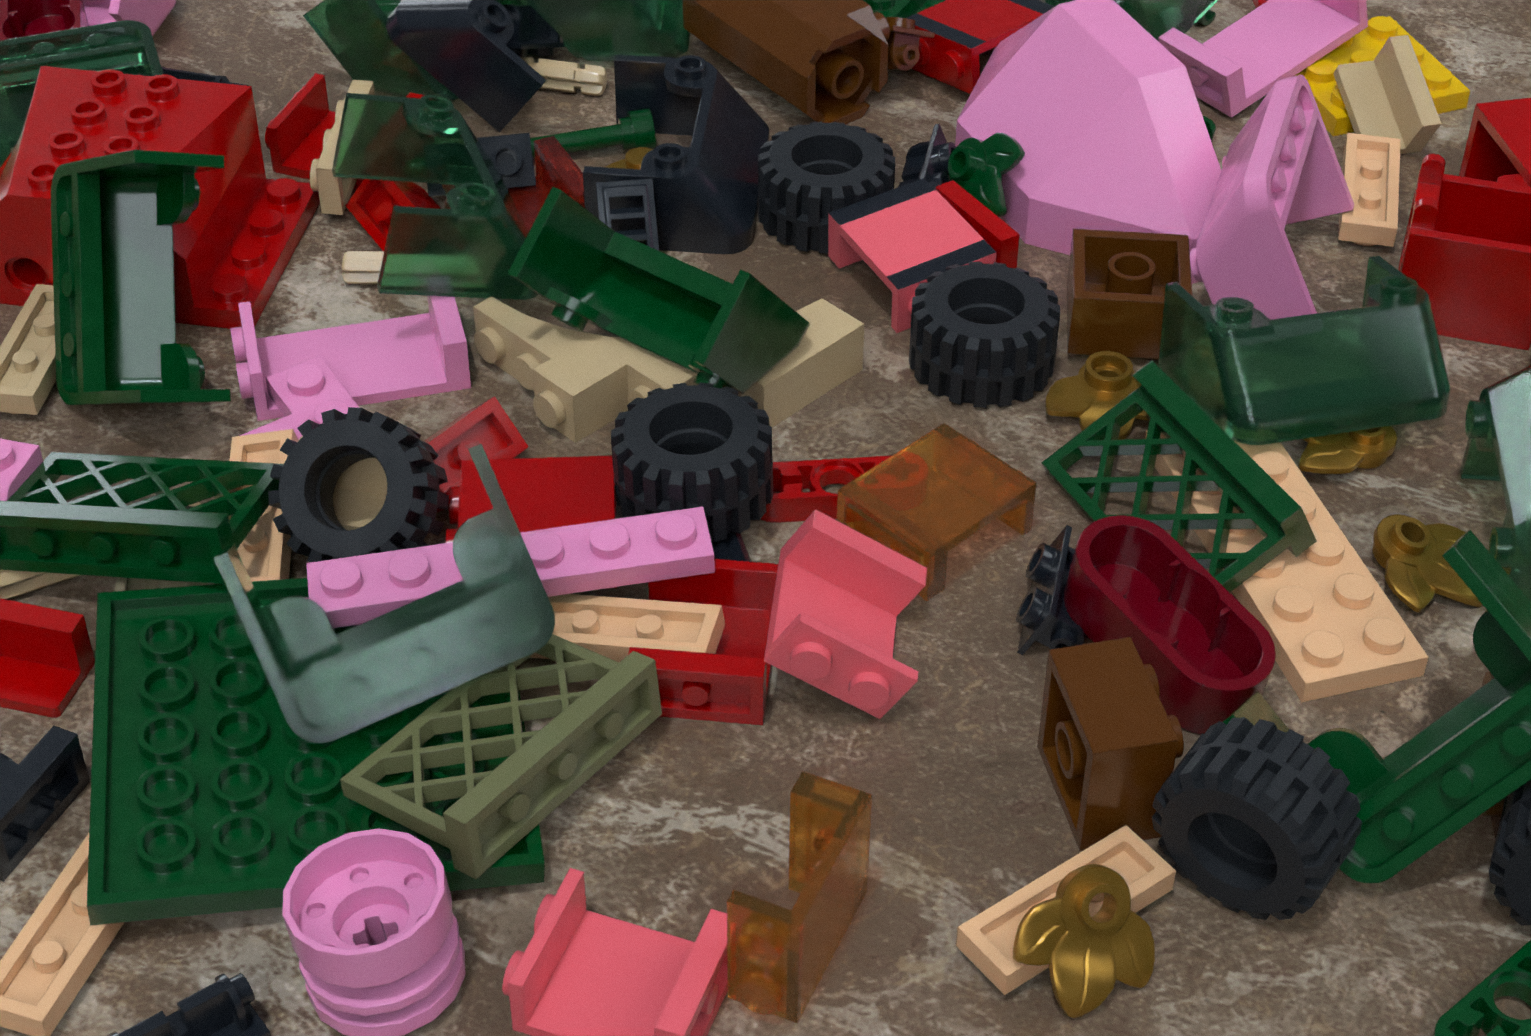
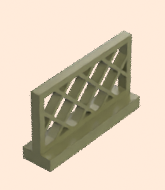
(541, 765)

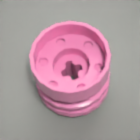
(375, 933)

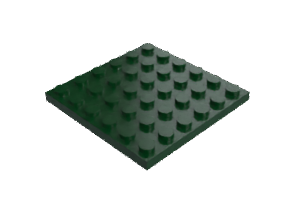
(205, 784)

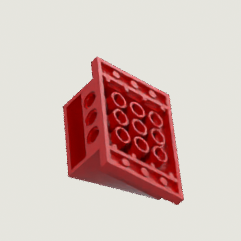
(227, 247)

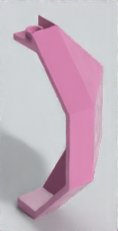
(1102, 128)

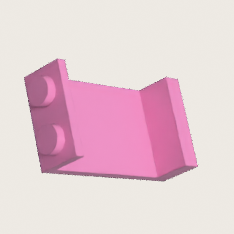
(1263, 48)
(370, 359)

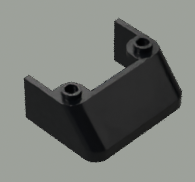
(467, 53)
(700, 191)

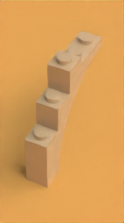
(591, 378)

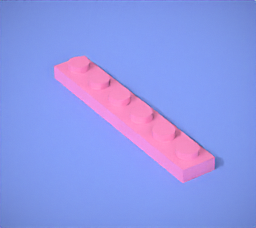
(565, 558)

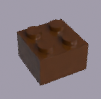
(1120, 289)
(1106, 738)

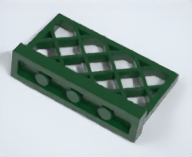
(1206, 448)
(137, 540)

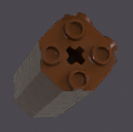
(806, 51)

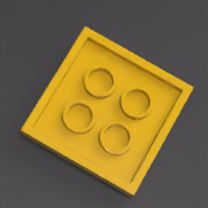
(1445, 89)

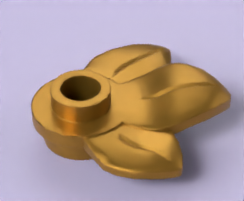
(1095, 390)
(1348, 451)
(1415, 561)
(1085, 950)

